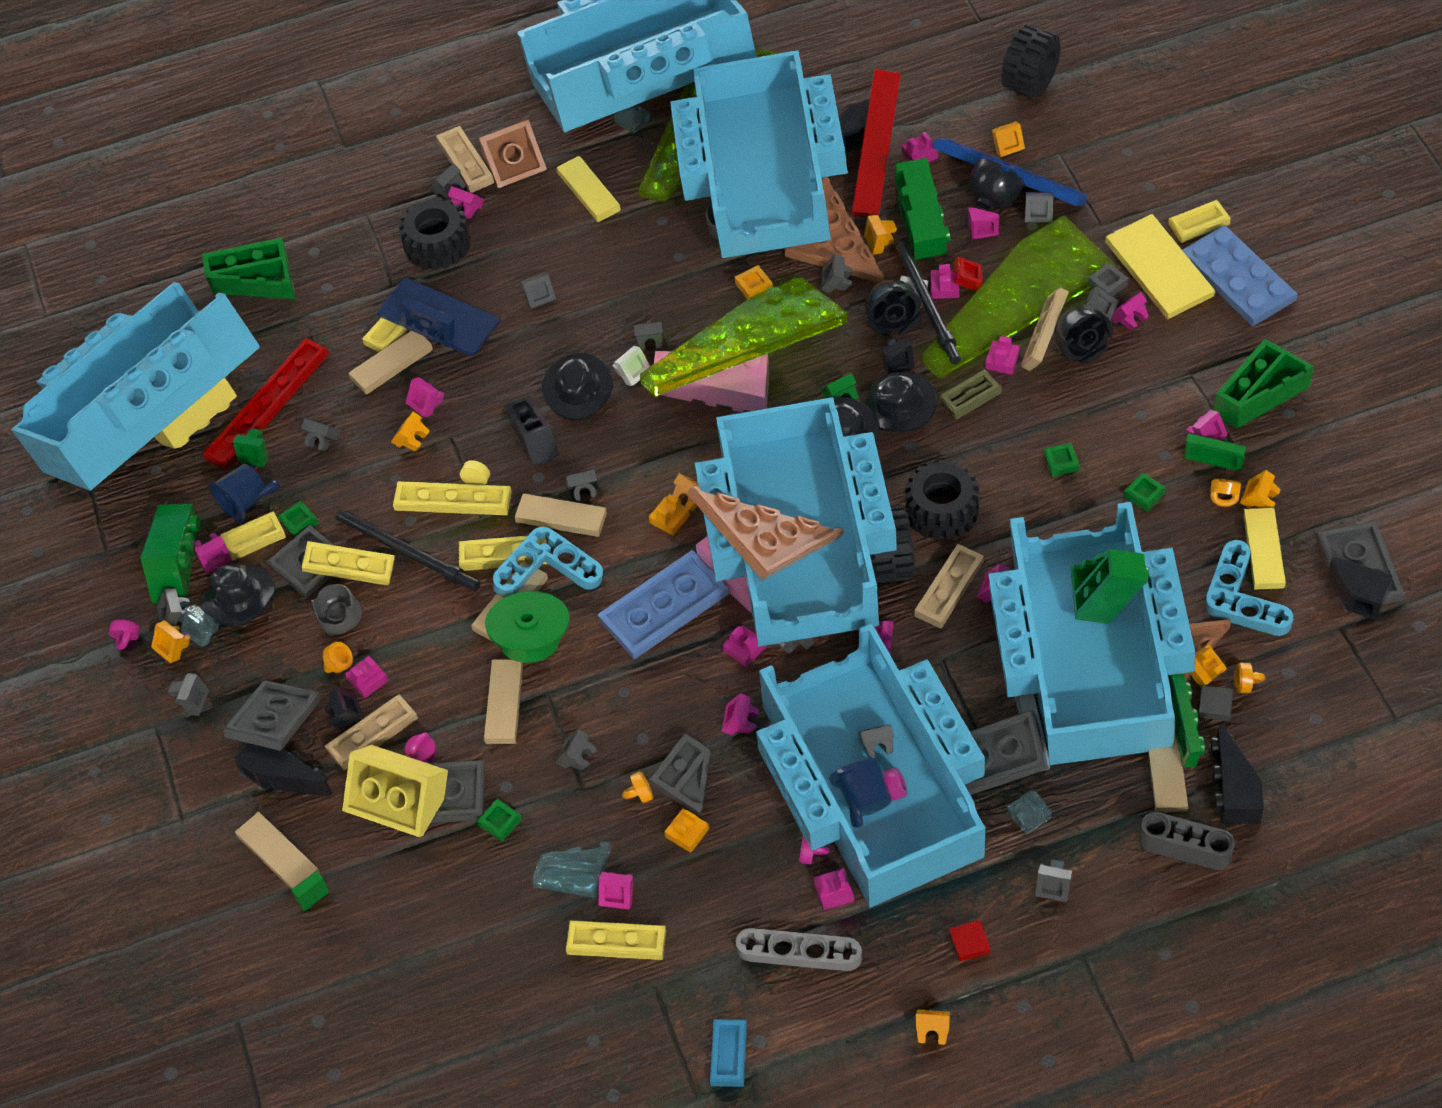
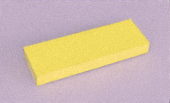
(588, 189)
(1265, 548)
(490, 552)
(348, 563)
(616, 940)

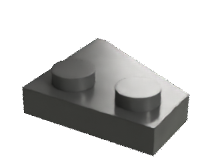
(684, 774)

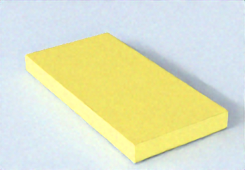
(1160, 266)

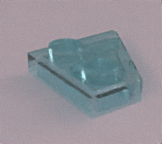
(572, 870)

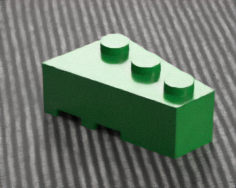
(920, 209)
(251, 270)
(1261, 384)
(170, 550)
(1107, 584)

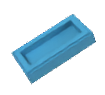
(728, 1052)

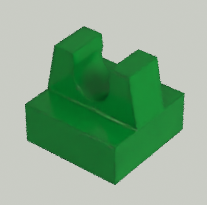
(840, 387)
(251, 448)

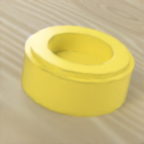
(474, 473)

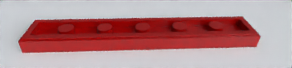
(876, 143)
(267, 401)

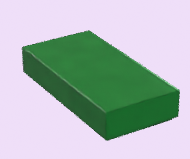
(1214, 452)

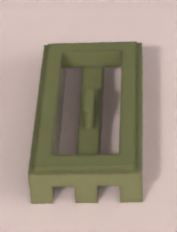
(973, 398)

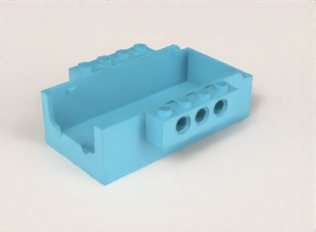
(628, 51)
(760, 151)
(130, 384)
(804, 468)
(1095, 683)
(817, 734)

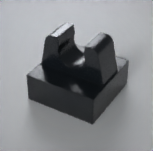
(897, 355)
(345, 707)

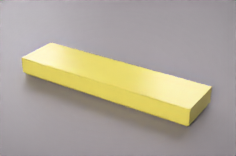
(452, 498)

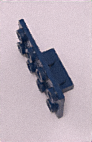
(438, 317)

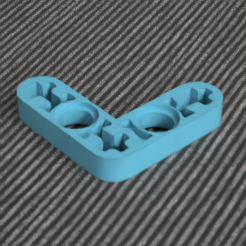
(541, 554)
(1230, 594)

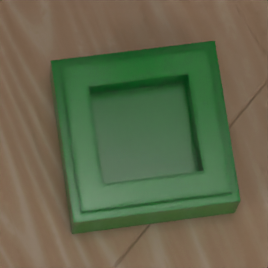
(1061, 460)
(1145, 492)
(297, 519)
(499, 820)
(310, 891)

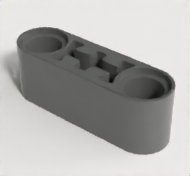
(1186, 830)

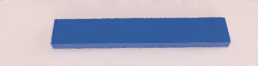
(1030, 179)

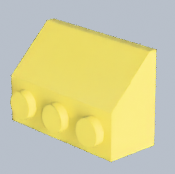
(197, 415)
(393, 789)

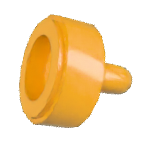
(1225, 486)
(337, 657)
(1245, 677)
(640, 788)

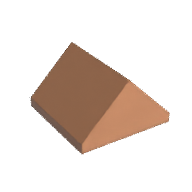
(512, 154)

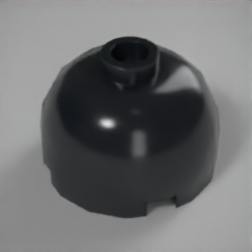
(994, 186)
(893, 307)
(1083, 333)

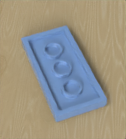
(1240, 275)
(663, 604)

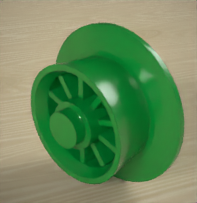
(527, 625)

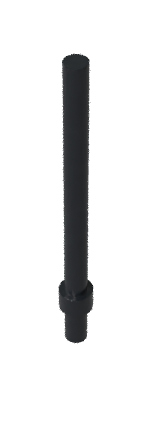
(945, 338)
(451, 572)

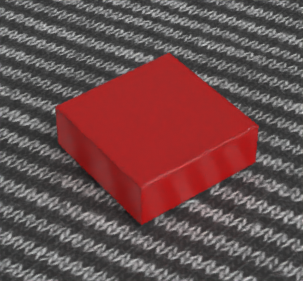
(967, 273)
(969, 941)

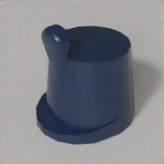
(240, 491)
(862, 788)

